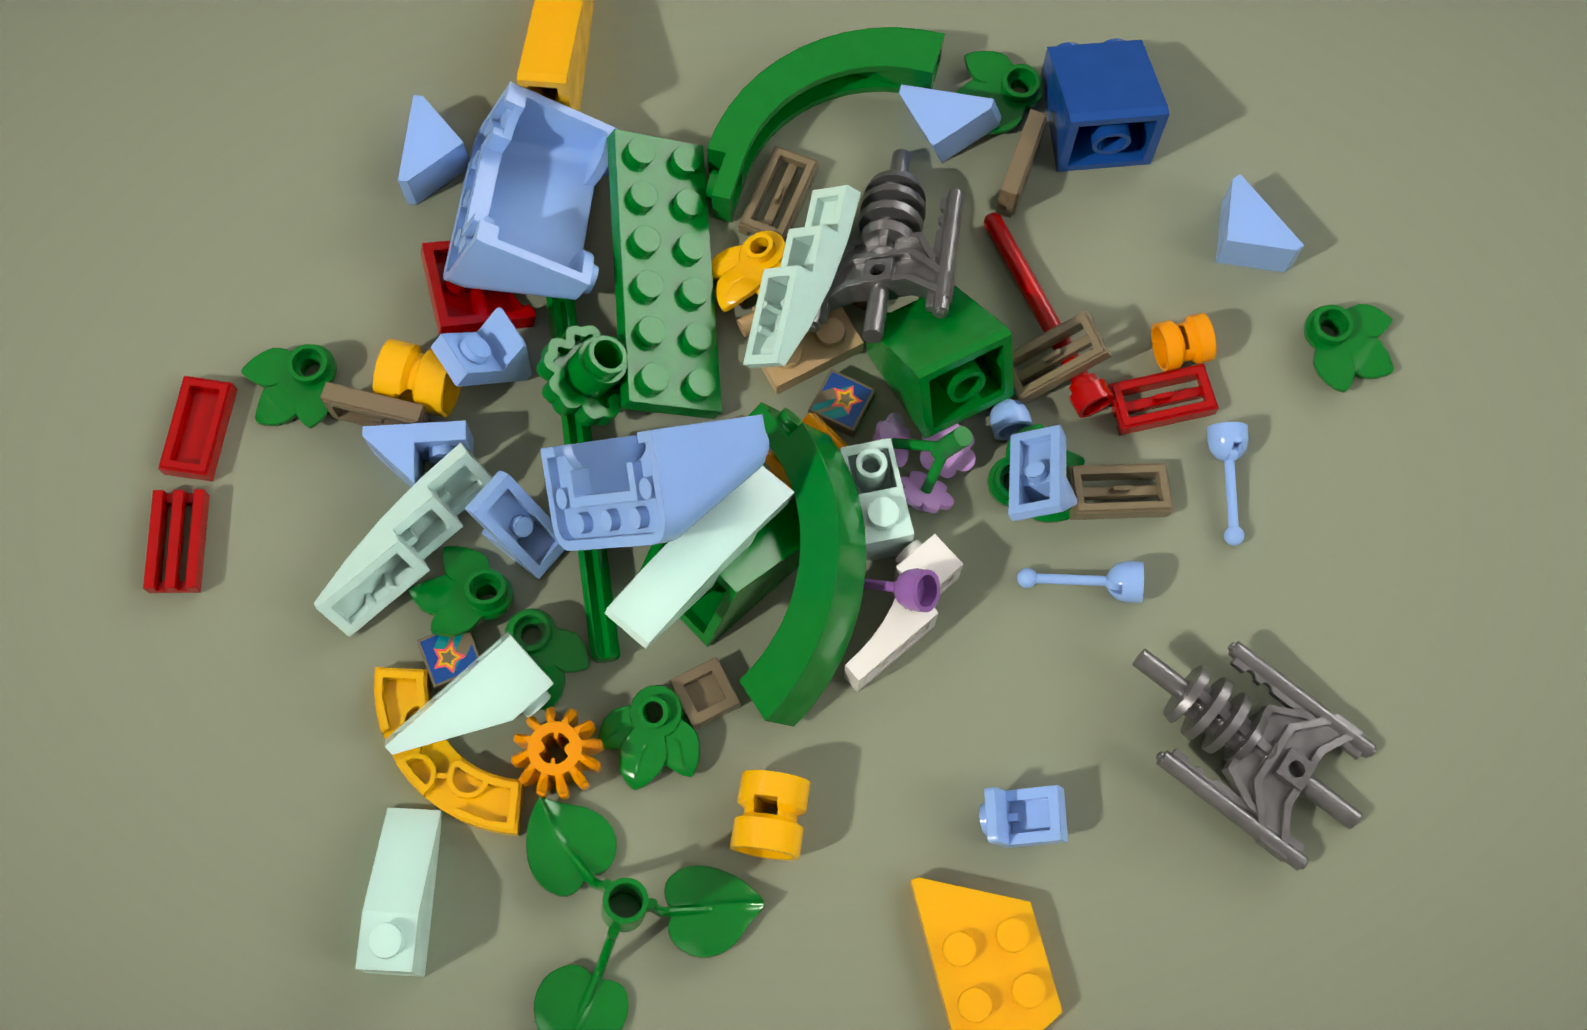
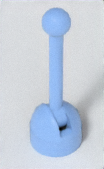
(1008, 418)
(1228, 443)
(1123, 580)

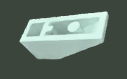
(483, 695)
(400, 895)

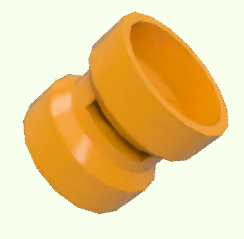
(1183, 341)

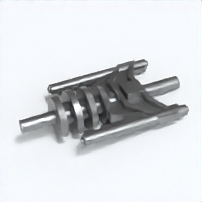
(893, 252)
(1265, 754)

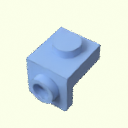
(1024, 816)

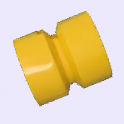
(414, 377)
(769, 834)

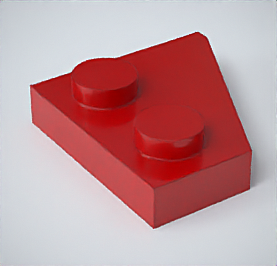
(463, 308)

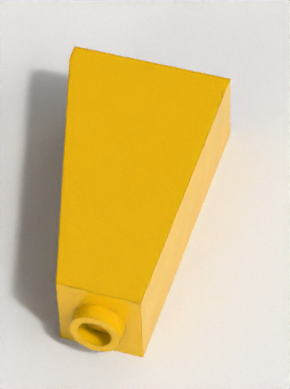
(557, 50)

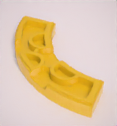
(437, 769)

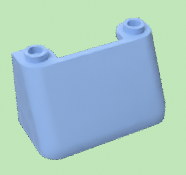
(529, 199)
(648, 483)

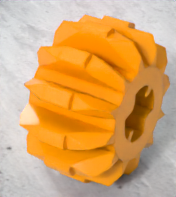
(536, 753)

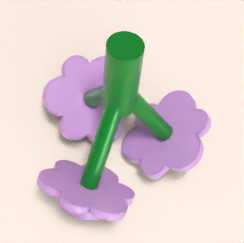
(940, 454)

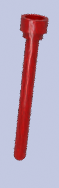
(1088, 392)

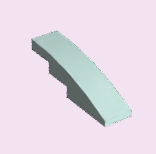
(796, 289)
(396, 547)
(694, 561)

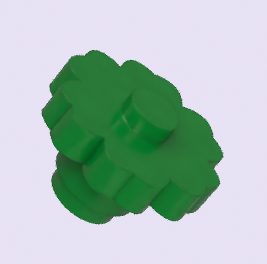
(584, 375)

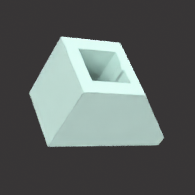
(881, 497)

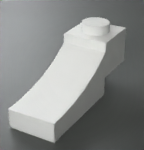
(901, 626)

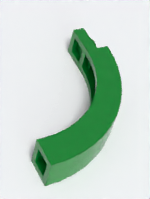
(803, 79)
(828, 578)

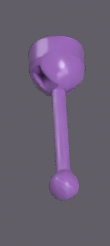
(913, 589)

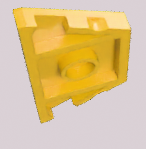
(986, 958)

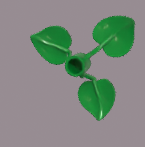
(572, 846)

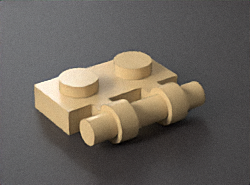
(815, 352)

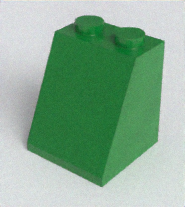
(947, 364)
(747, 579)

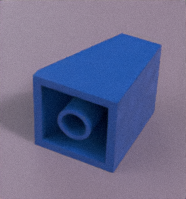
(1102, 104)

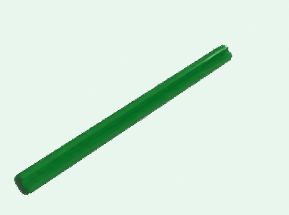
(593, 562)

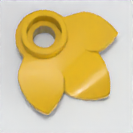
(742, 267)

